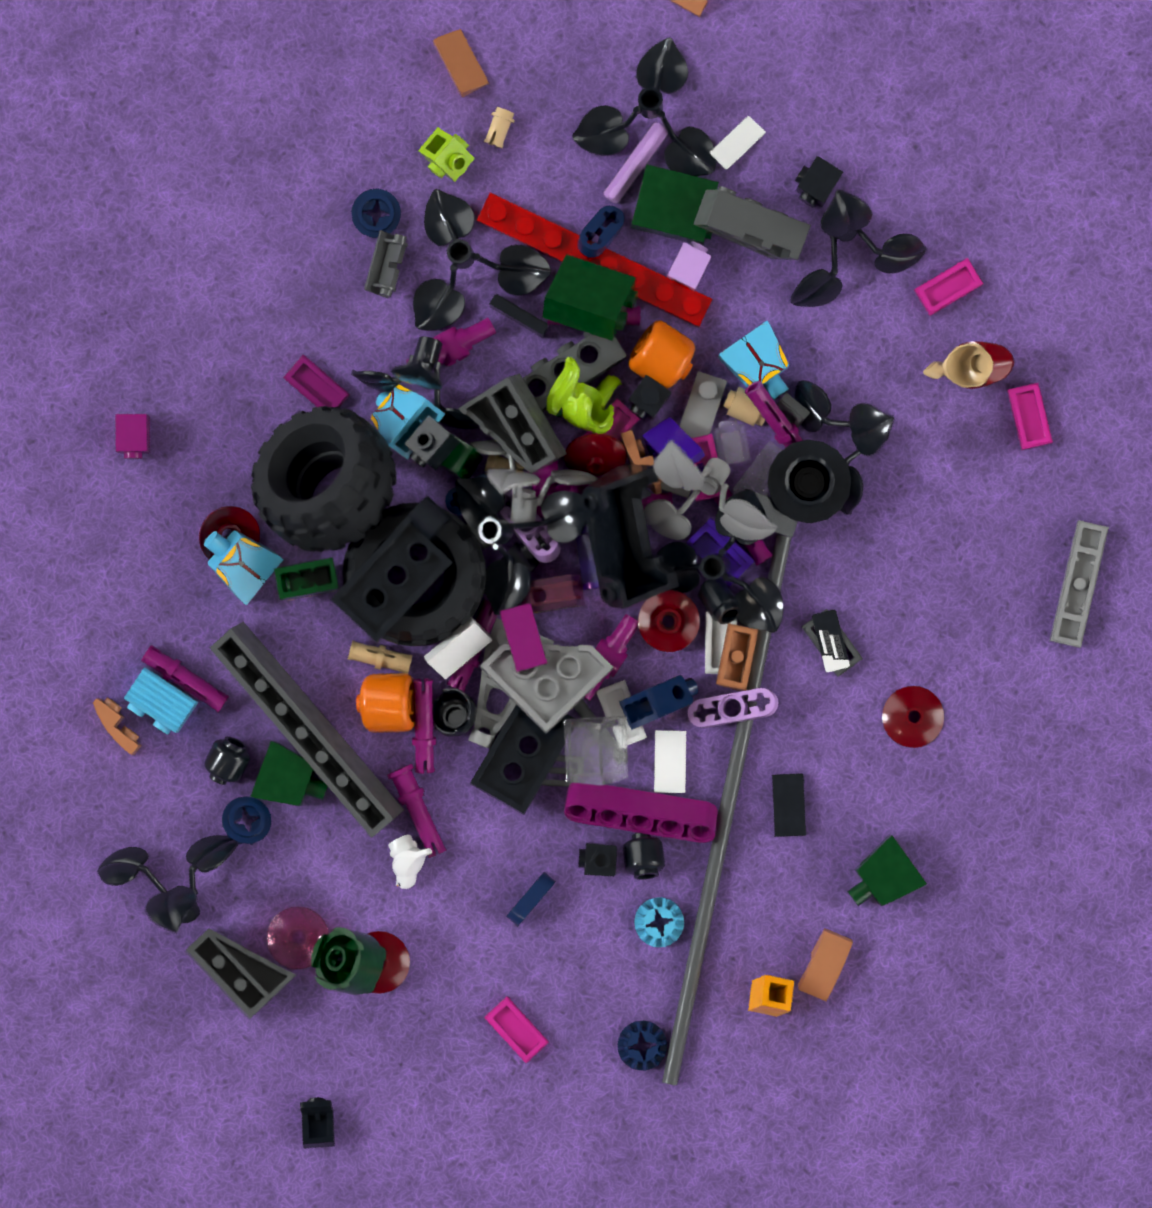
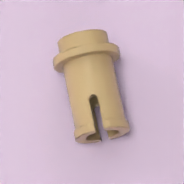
(499, 127)
(498, 462)

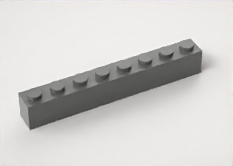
(307, 729)

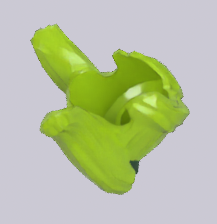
(582, 403)

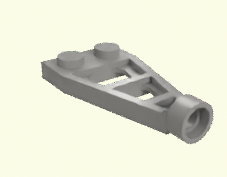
(483, 717)

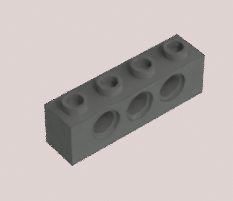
(609, 355)

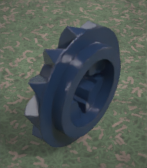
(366, 202)
(254, 810)
(630, 1036)

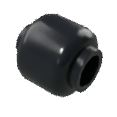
(227, 760)
(643, 856)

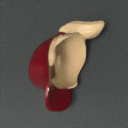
(974, 365)

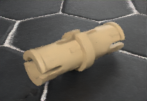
(380, 657)

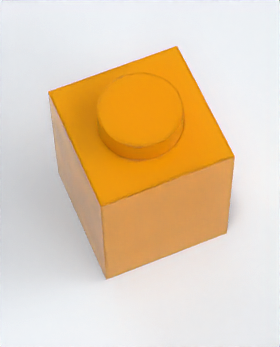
(771, 995)

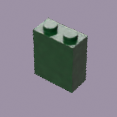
(670, 204)
(590, 297)

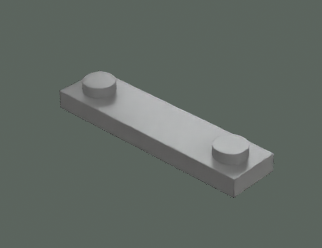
(700, 413)
(1079, 584)

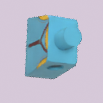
(758, 359)
(400, 415)
(241, 563)

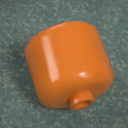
(662, 354)
(387, 702)

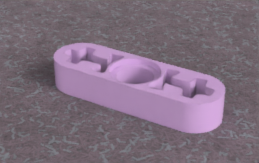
(529, 538)
(753, 696)

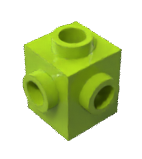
(446, 154)

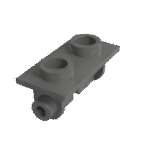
(383, 272)

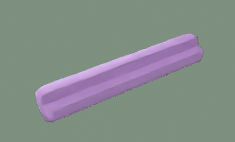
(635, 163)

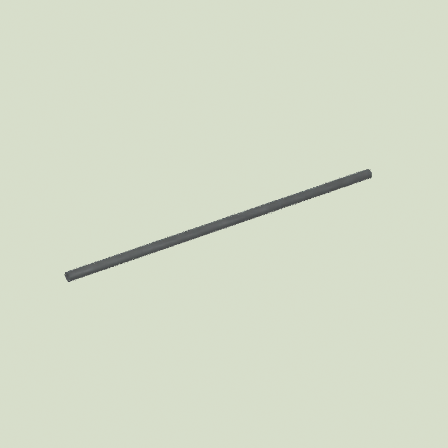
(720, 841)

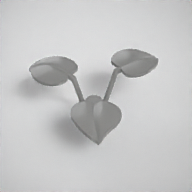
(679, 471)
(524, 500)

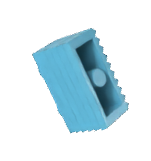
(161, 701)

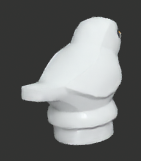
(407, 860)

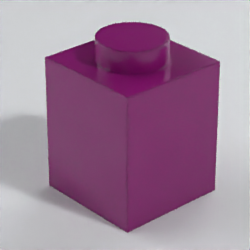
(132, 435)

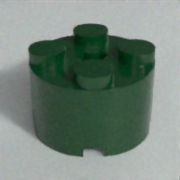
(348, 961)

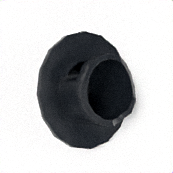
(809, 481)

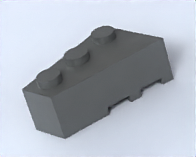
(751, 224)
(516, 423)
(238, 972)

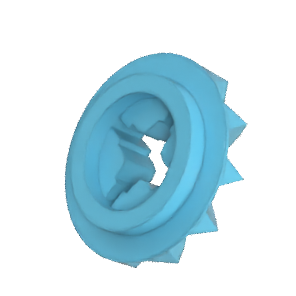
(666, 909)

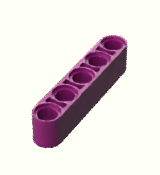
(641, 812)

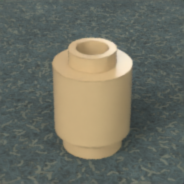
(742, 408)

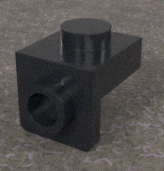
(598, 859)
(317, 1123)

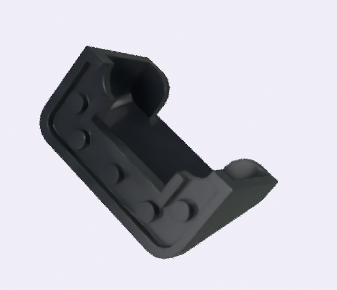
(620, 537)

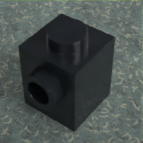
(817, 182)
(648, 398)
(431, 444)

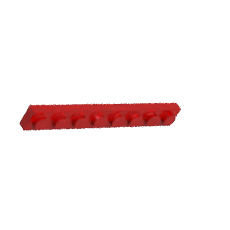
(558, 242)

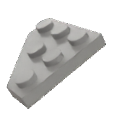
(550, 689)

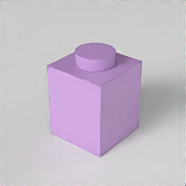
(690, 265)

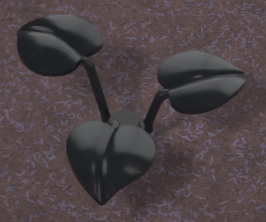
(658, 70)
(446, 221)
(843, 221)
(419, 372)
(868, 427)
(480, 502)
(759, 603)
(178, 904)

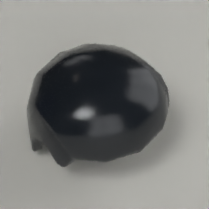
(453, 712)

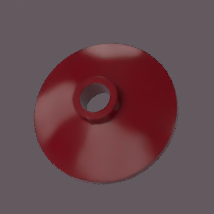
(595, 454)
(228, 518)
(684, 615)
(897, 722)
(395, 965)

